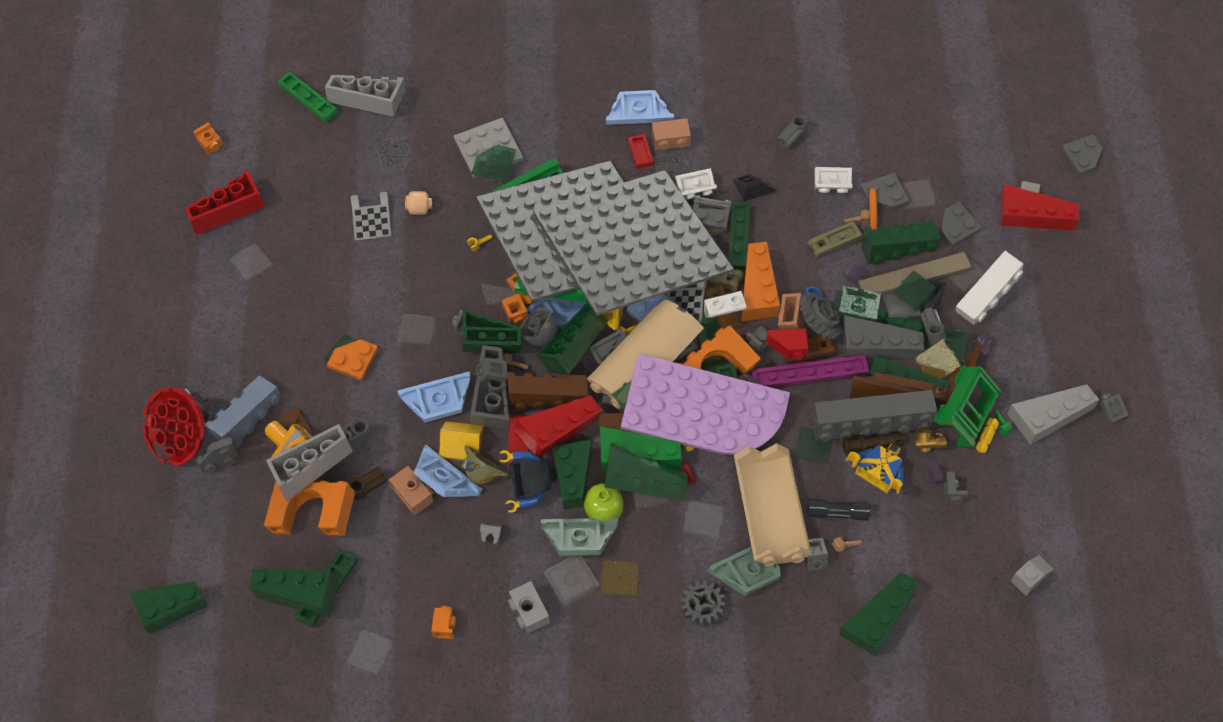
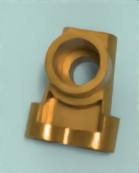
(925, 440)

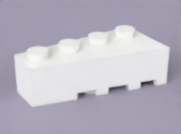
(990, 288)

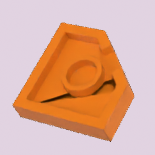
(353, 359)

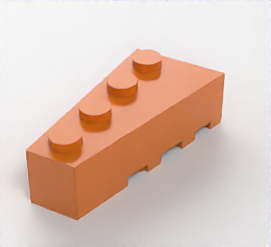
(760, 285)

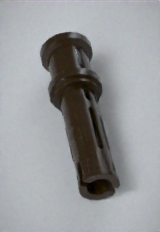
(862, 443)

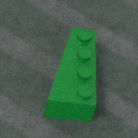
(656, 448)

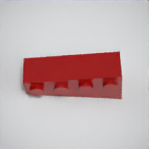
(225, 204)
(1036, 210)
(557, 424)

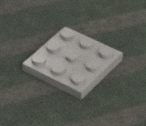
(482, 139)

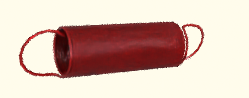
(690, 476)

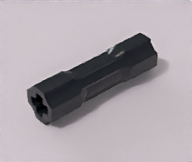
(855, 510)

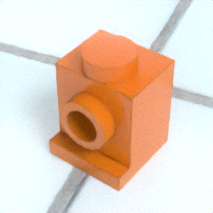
(208, 138)
(514, 309)
(443, 623)

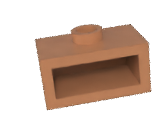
(671, 134)
(790, 314)
(411, 490)

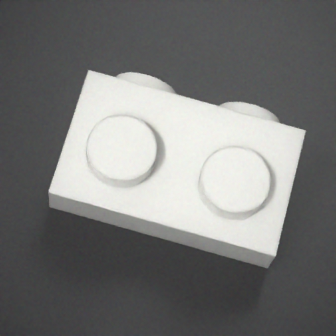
(833, 179)
(696, 183)
(724, 304)

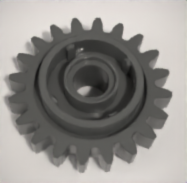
(820, 316)

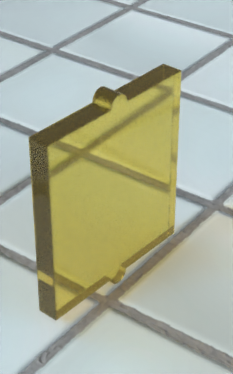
(938, 360)
(619, 578)

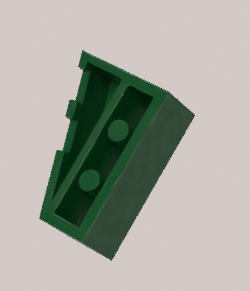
(572, 471)
(167, 604)

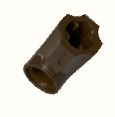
(367, 482)

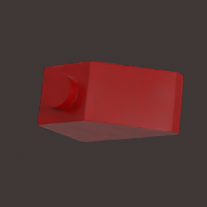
(789, 342)

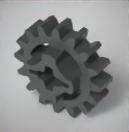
(709, 608)

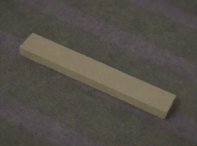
(929, 270)

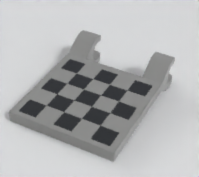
(371, 221)
(690, 299)

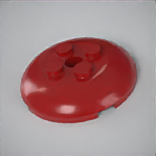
(176, 421)

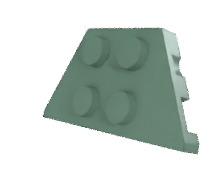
(580, 535)
(744, 573)

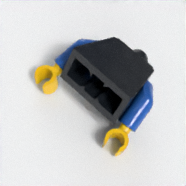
(529, 477)

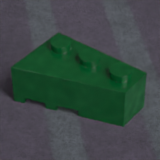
(480, 331)

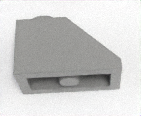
(1031, 574)

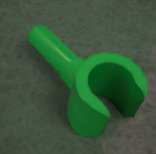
(1005, 427)

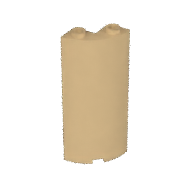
(659, 335)
(772, 505)

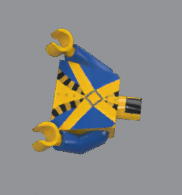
(879, 467)

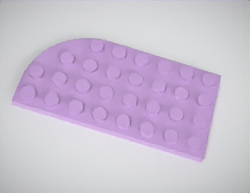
(701, 407)

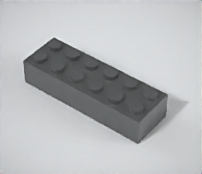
(873, 415)

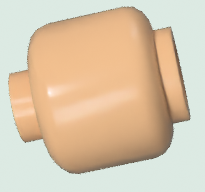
(418, 203)

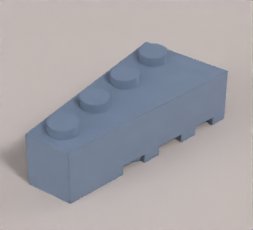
(244, 412)

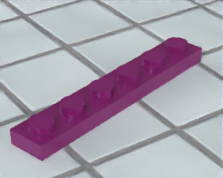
(811, 371)

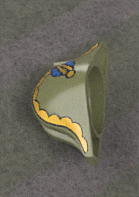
(479, 468)

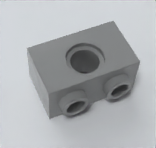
(532, 619)

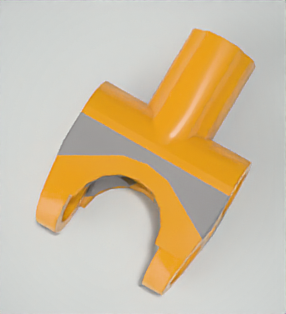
(286, 439)

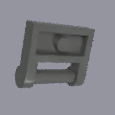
(712, 218)

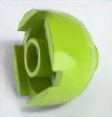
(603, 502)

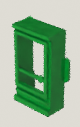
(953, 413)

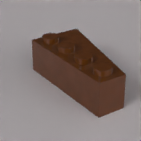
(544, 391)

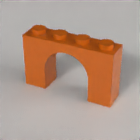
(729, 346)
(335, 513)

